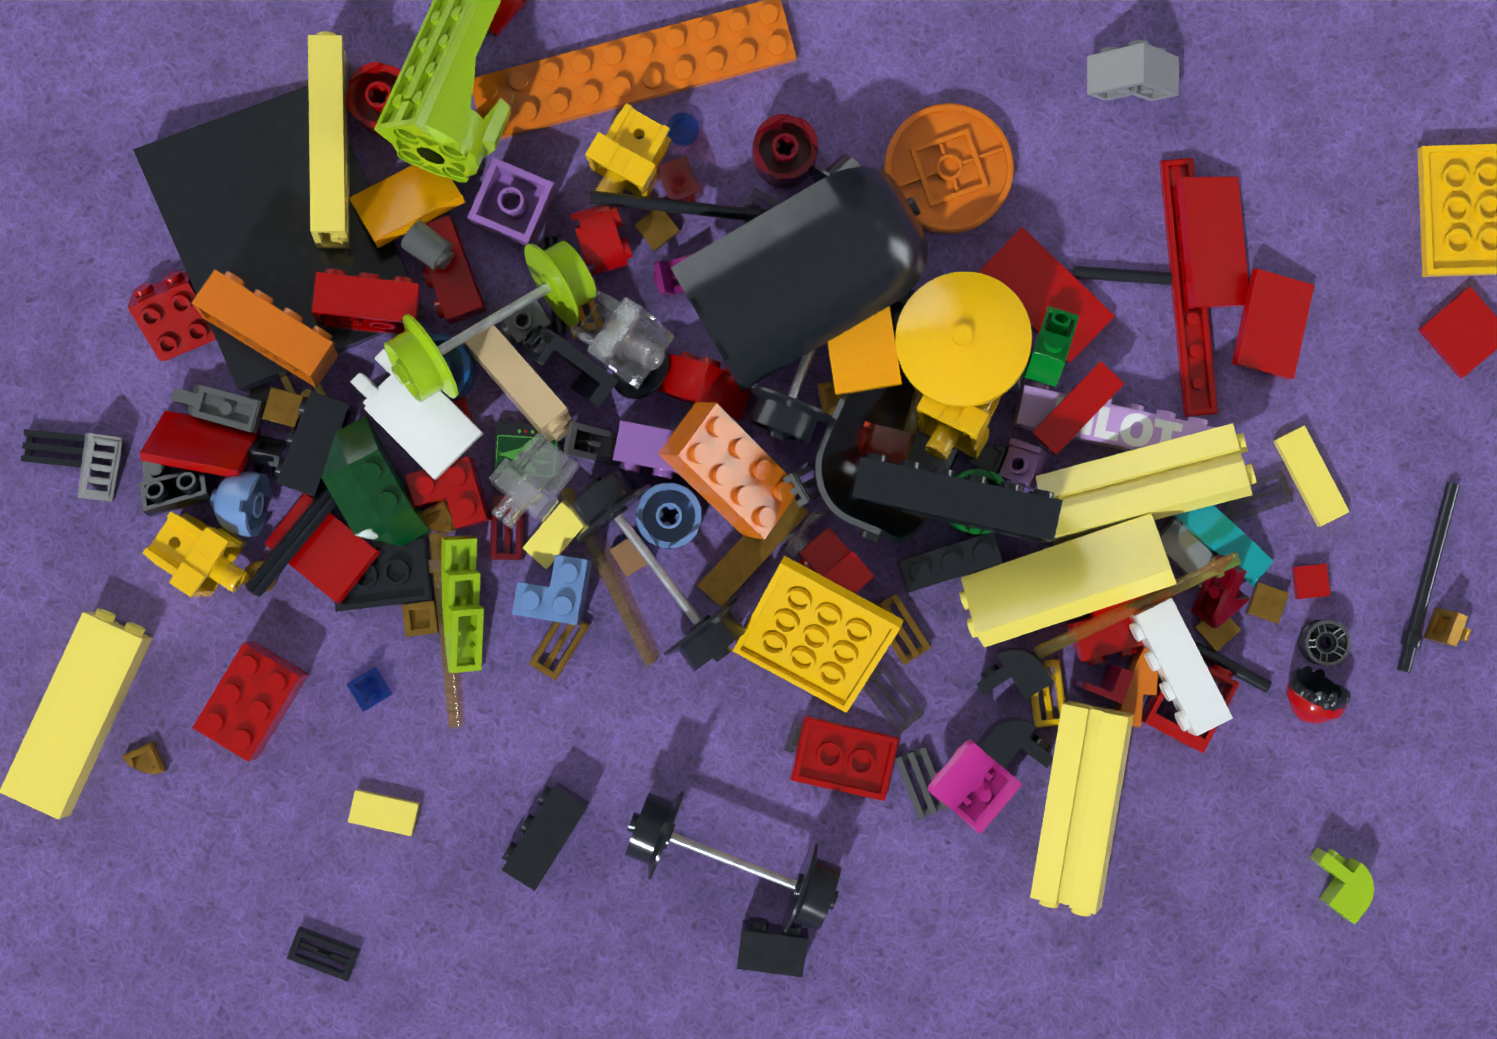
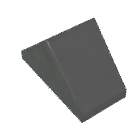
(590, 443)

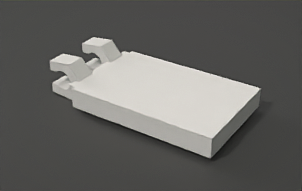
(429, 430)

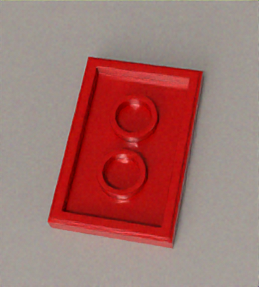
(1272, 324)
(198, 445)
(331, 556)
(844, 758)

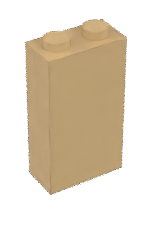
(520, 383)

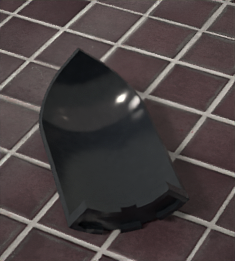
(806, 271)
(839, 454)

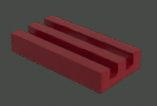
(507, 555)

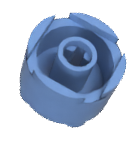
(650, 512)

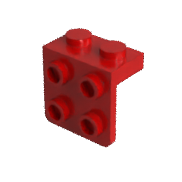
(169, 317)

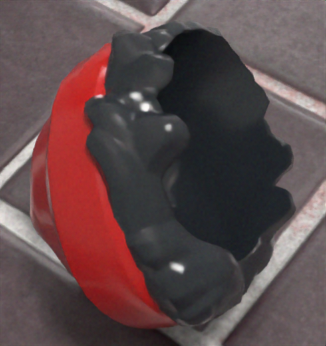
(1315, 696)

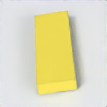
(1311, 476)

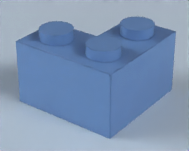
(563, 599)

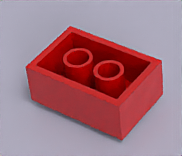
(364, 301)
(250, 701)

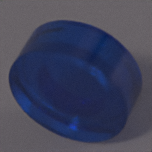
(683, 129)

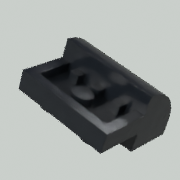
(173, 488)

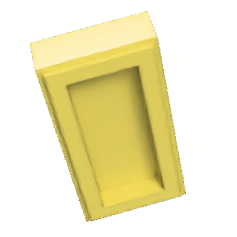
(554, 535)
(384, 812)

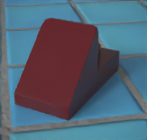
(1220, 597)

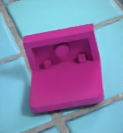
(974, 786)

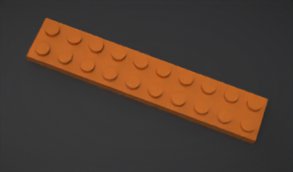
(638, 67)

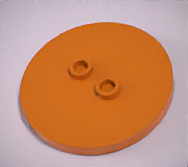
(952, 166)

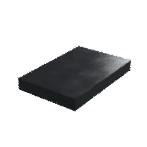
(393, 578)

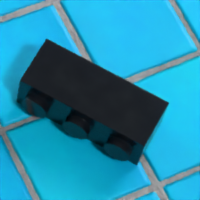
(312, 443)
(949, 562)
(544, 835)

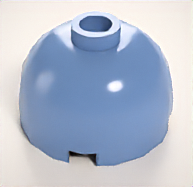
(240, 503)

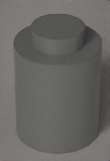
(428, 246)

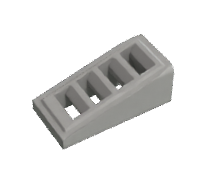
(88, 452)

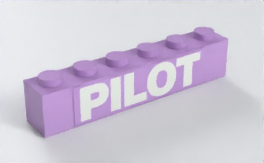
(1112, 425)

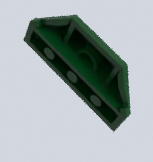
(370, 487)

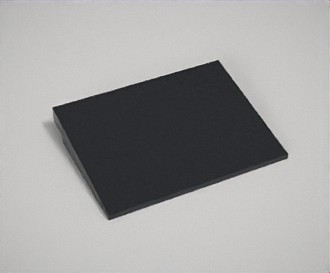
(242, 206)

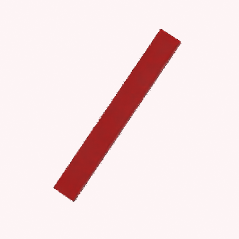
(1191, 325)

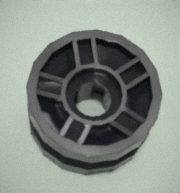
(1337, 638)

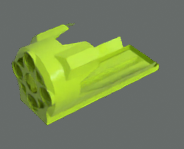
(431, 100)

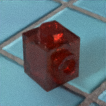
(679, 180)
(883, 440)

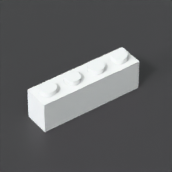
(1180, 667)

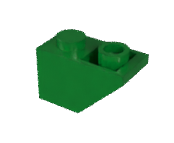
(1052, 346)

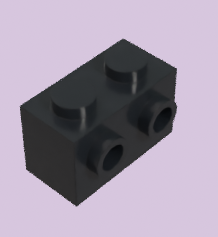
(771, 950)

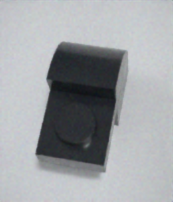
(1023, 667)
(1010, 735)

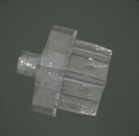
(628, 341)
(532, 481)

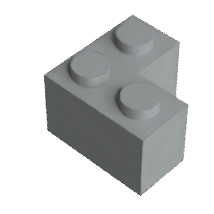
(1133, 70)

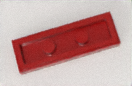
(1077, 408)

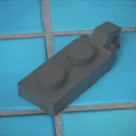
(222, 407)

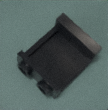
(592, 383)

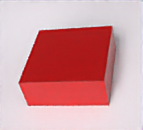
(1310, 581)

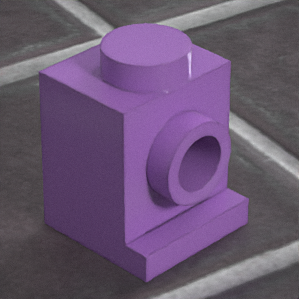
(1034, 460)

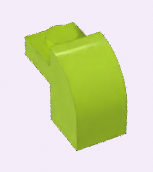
(1352, 884)

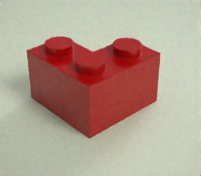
(704, 382)
(458, 486)
(834, 561)

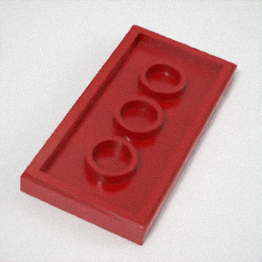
(1213, 241)
(1045, 282)

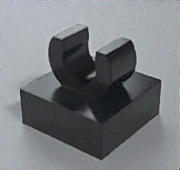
(267, 452)

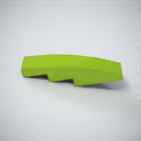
(460, 604)

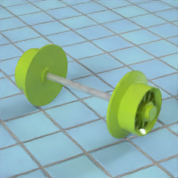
(561, 281)

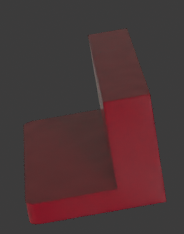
(1113, 685)

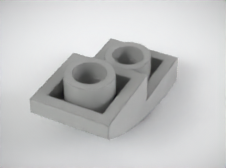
(1184, 548)

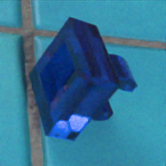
(369, 689)

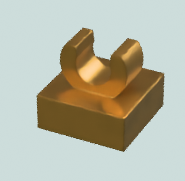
(1447, 627)

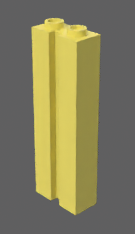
(328, 141)
(1151, 479)
(1066, 581)
(76, 713)
(1081, 807)

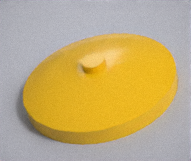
(963, 339)

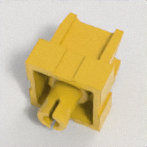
(625, 159)
(955, 427)
(197, 555)

